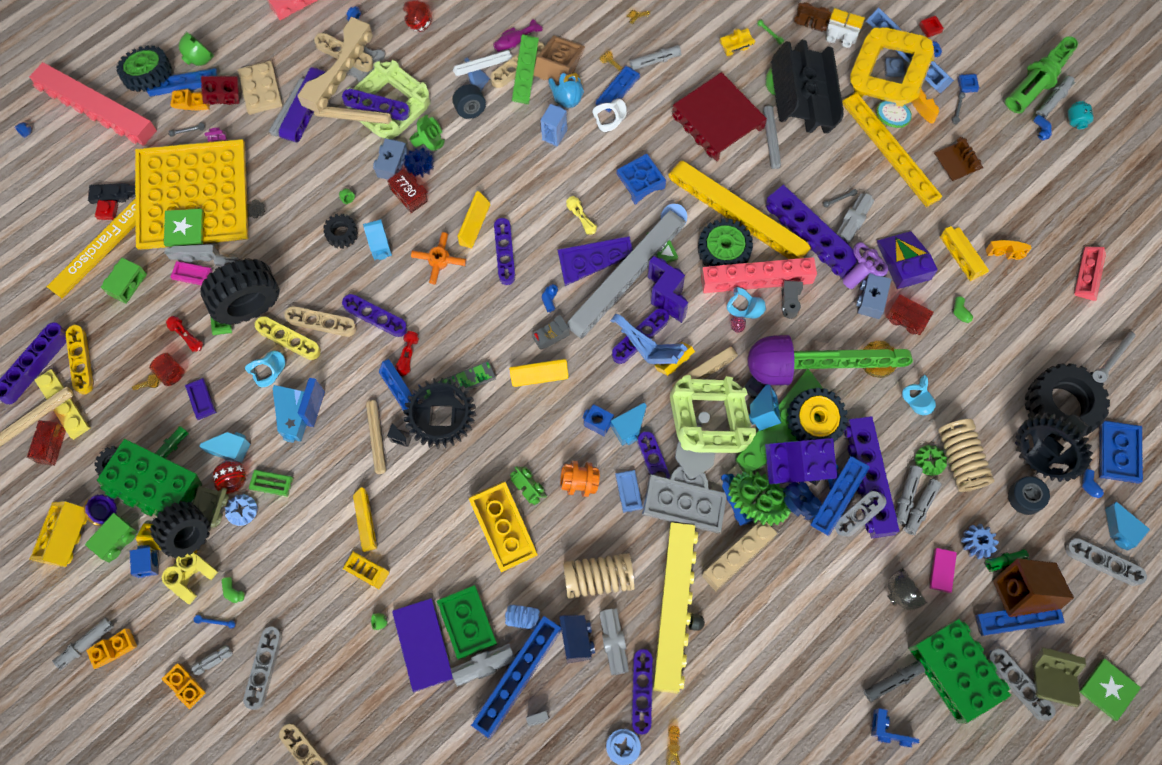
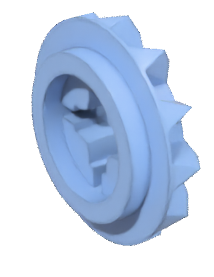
(248, 513)
(632, 742)

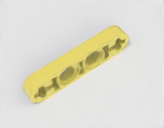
(287, 338)

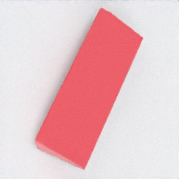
(1090, 273)

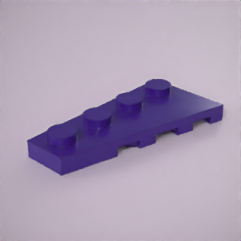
(590, 258)

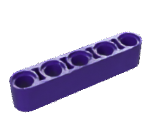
(297, 115)
(37, 356)

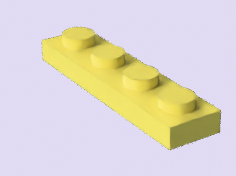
(67, 412)

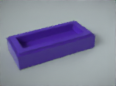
(200, 399)

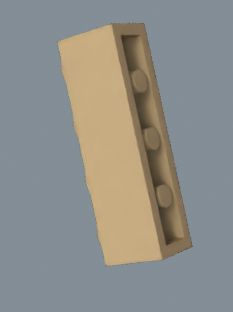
(739, 555)

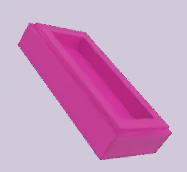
(190, 273)
(943, 570)

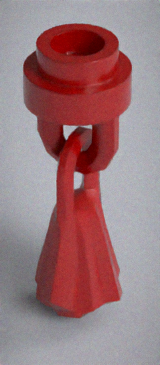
(193, 343)
(403, 363)

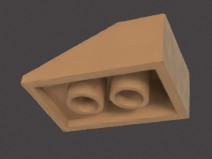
(557, 58)

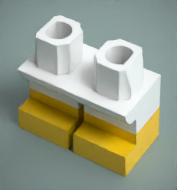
(848, 33)

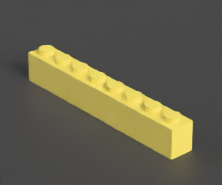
(674, 609)

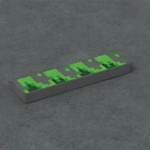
(470, 378)

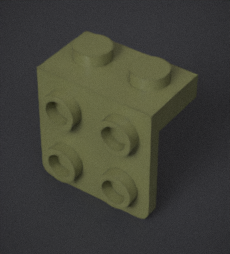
(210, 504)
(1057, 676)

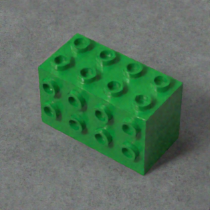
(146, 479)
(960, 671)

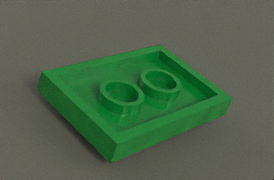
(466, 622)

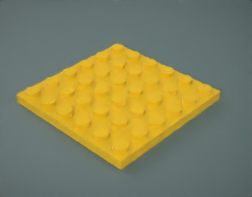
(192, 177)

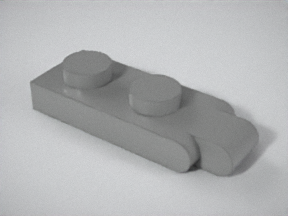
(191, 253)

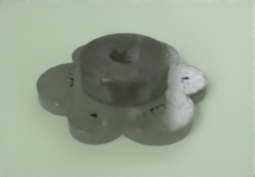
(255, 209)

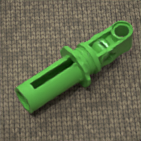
(1043, 73)

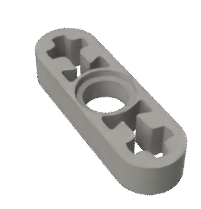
(868, 500)

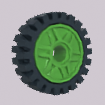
(144, 68)
(729, 234)

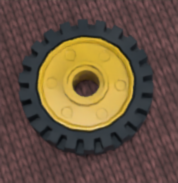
(825, 404)

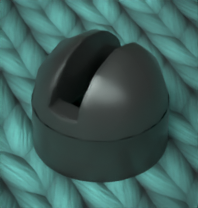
(696, 622)

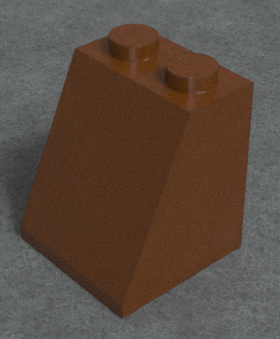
(1032, 587)

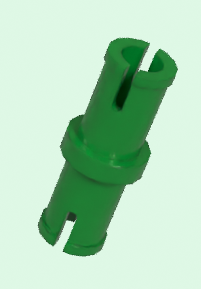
(172, 442)
(1005, 560)

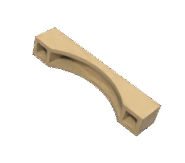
(318, 91)

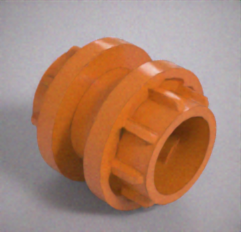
(579, 478)

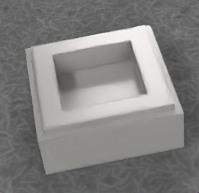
(537, 718)

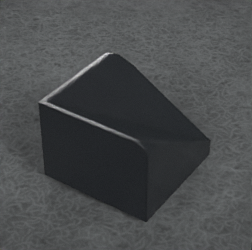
(399, 436)

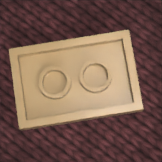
(260, 87)

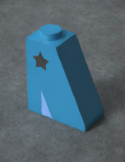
(288, 421)

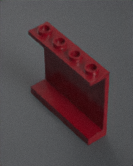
(717, 115)

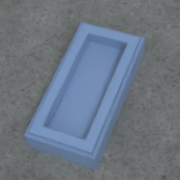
(628, 491)

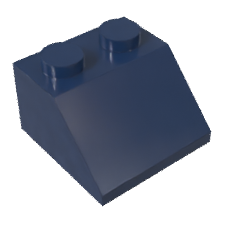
(576, 639)

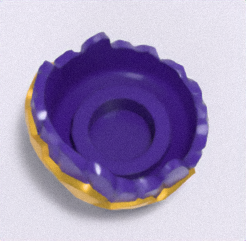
(99, 509)

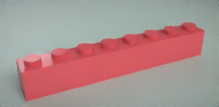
(93, 104)

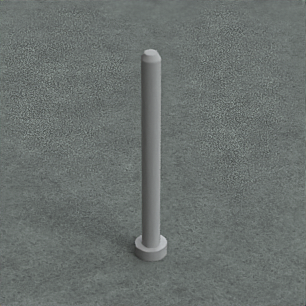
(1101, 374)

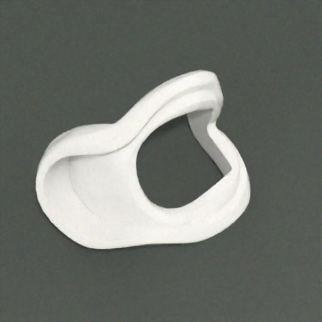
(618, 107)

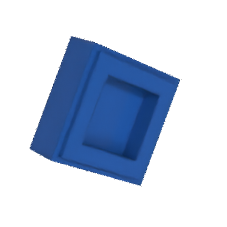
(968, 83)

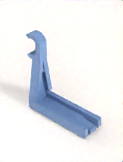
(649, 349)

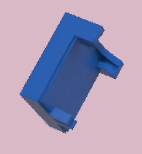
(641, 178)

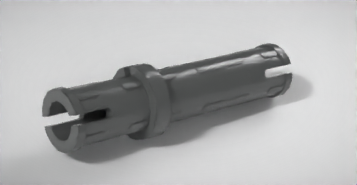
(899, 678)

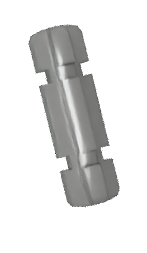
(211, 660)

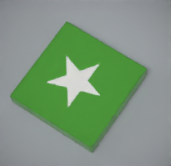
(183, 227)
(1109, 689)

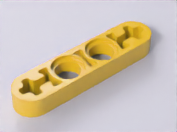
(75, 360)

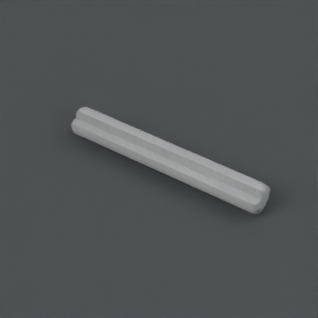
(274, 129)
(772, 138)

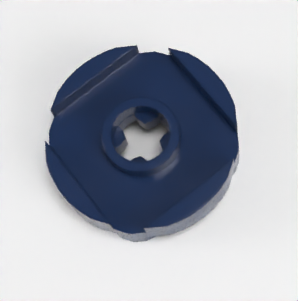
(801, 500)

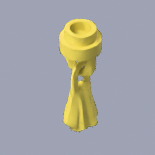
(572, 204)

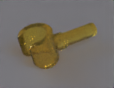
(634, 15)
(609, 55)
(152, 382)

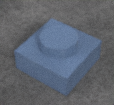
(894, 67)

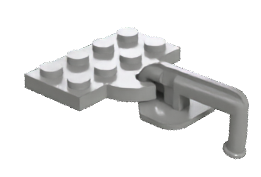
(685, 499)

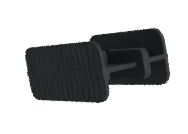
(807, 86)

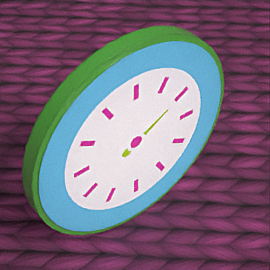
(894, 115)

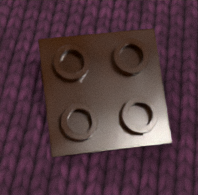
(820, 14)
(959, 159)

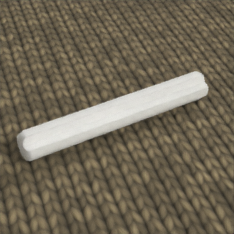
(481, 63)

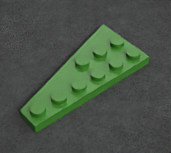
(755, 454)

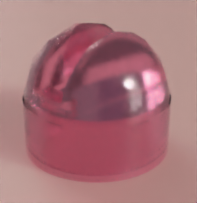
(738, 324)

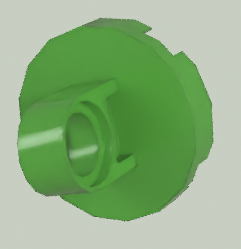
(428, 134)

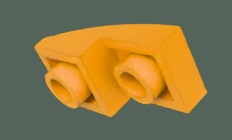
(188, 101)
(926, 108)
(1012, 249)
(111, 649)
(184, 685)

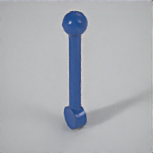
(199, 619)

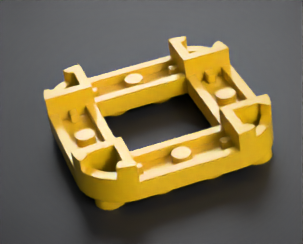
(888, 90)

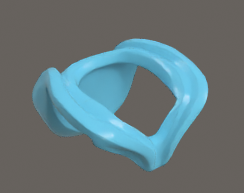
(755, 308)
(274, 360)
(922, 403)

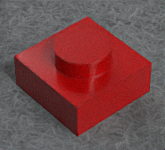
(931, 26)
(106, 210)

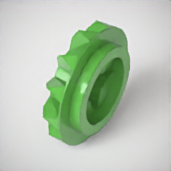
(927, 466)

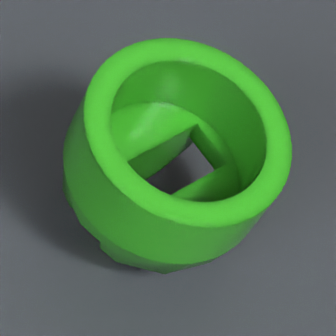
(350, 196)
(378, 621)

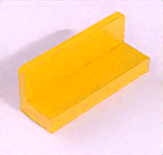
(964, 253)

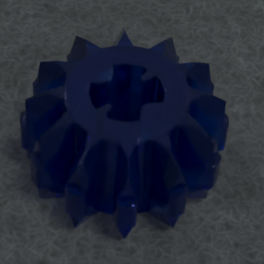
(419, 162)

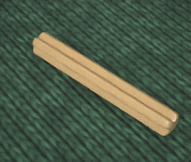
(376, 438)

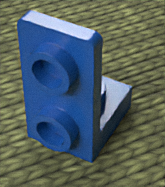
(880, 723)

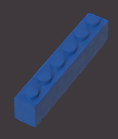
(516, 677)

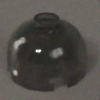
(904, 591)

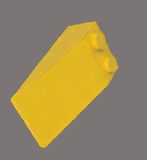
(502, 526)

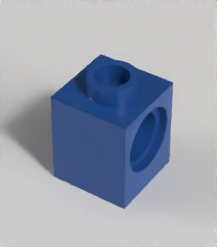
(601, 427)
(144, 561)

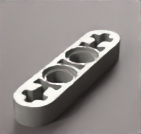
(1105, 562)
(259, 667)
(1018, 686)

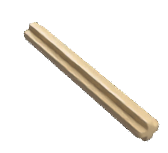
(357, 115)
(35, 415)

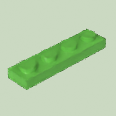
(525, 69)

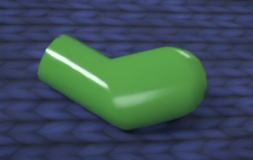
(961, 312)
(229, 593)

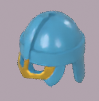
(568, 92)

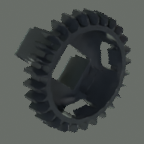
(442, 394)
(1048, 450)

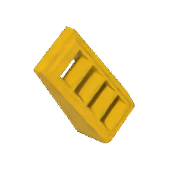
(377, 575)

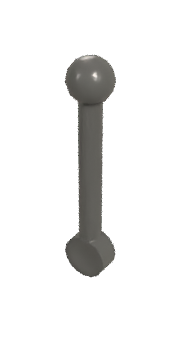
(956, 119)
(200, 126)
(826, 204)

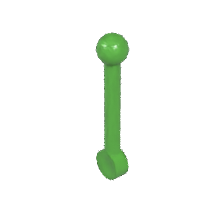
(779, 39)

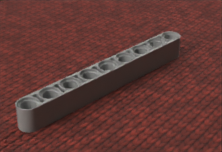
(625, 275)

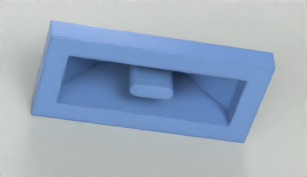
(477, 77)

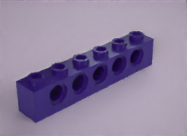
(811, 222)
(866, 429)

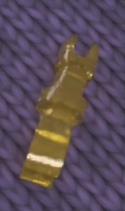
(673, 733)

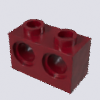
(220, 90)

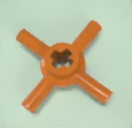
(442, 254)

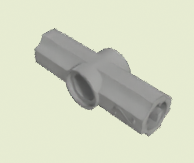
(855, 217)
(614, 642)
(482, 665)

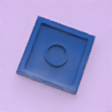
(311, 402)

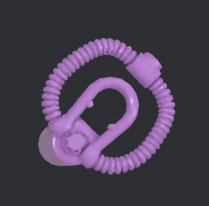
(864, 266)

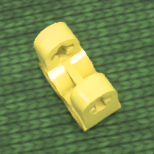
(184, 572)

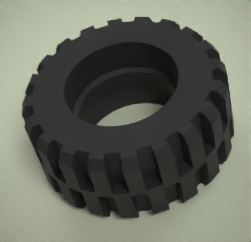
(239, 291)
(1076, 381)

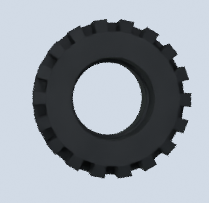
(180, 529)

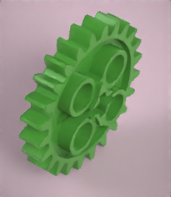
(749, 488)

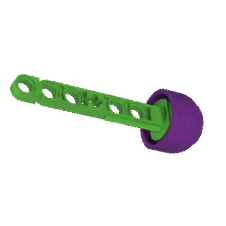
(774, 359)

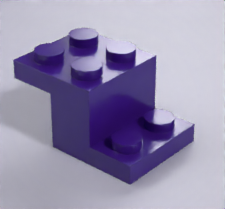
(668, 288)
(801, 461)

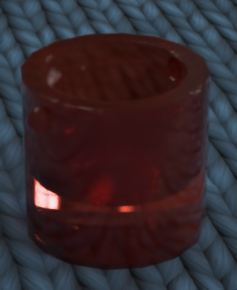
(167, 369)

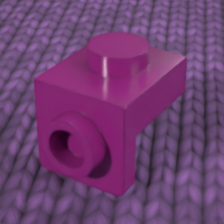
(216, 135)

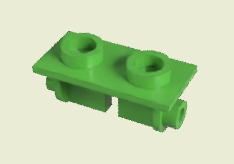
(533, 490)

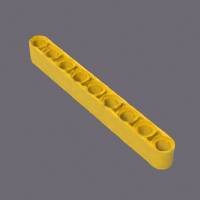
(737, 209)

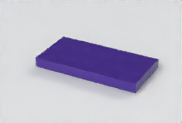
(422, 645)

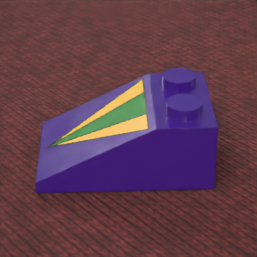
(907, 259)

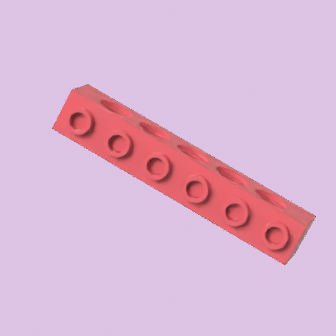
(757, 274)

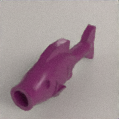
(512, 37)

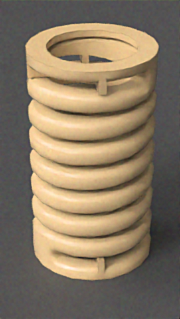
(969, 451)
(599, 572)

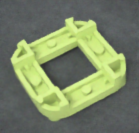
(415, 91)
(695, 439)

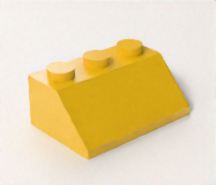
(59, 534)

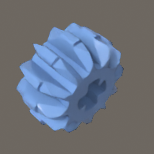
(985, 536)
(522, 617)

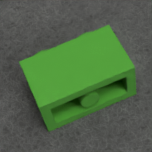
(123, 280)
(111, 538)

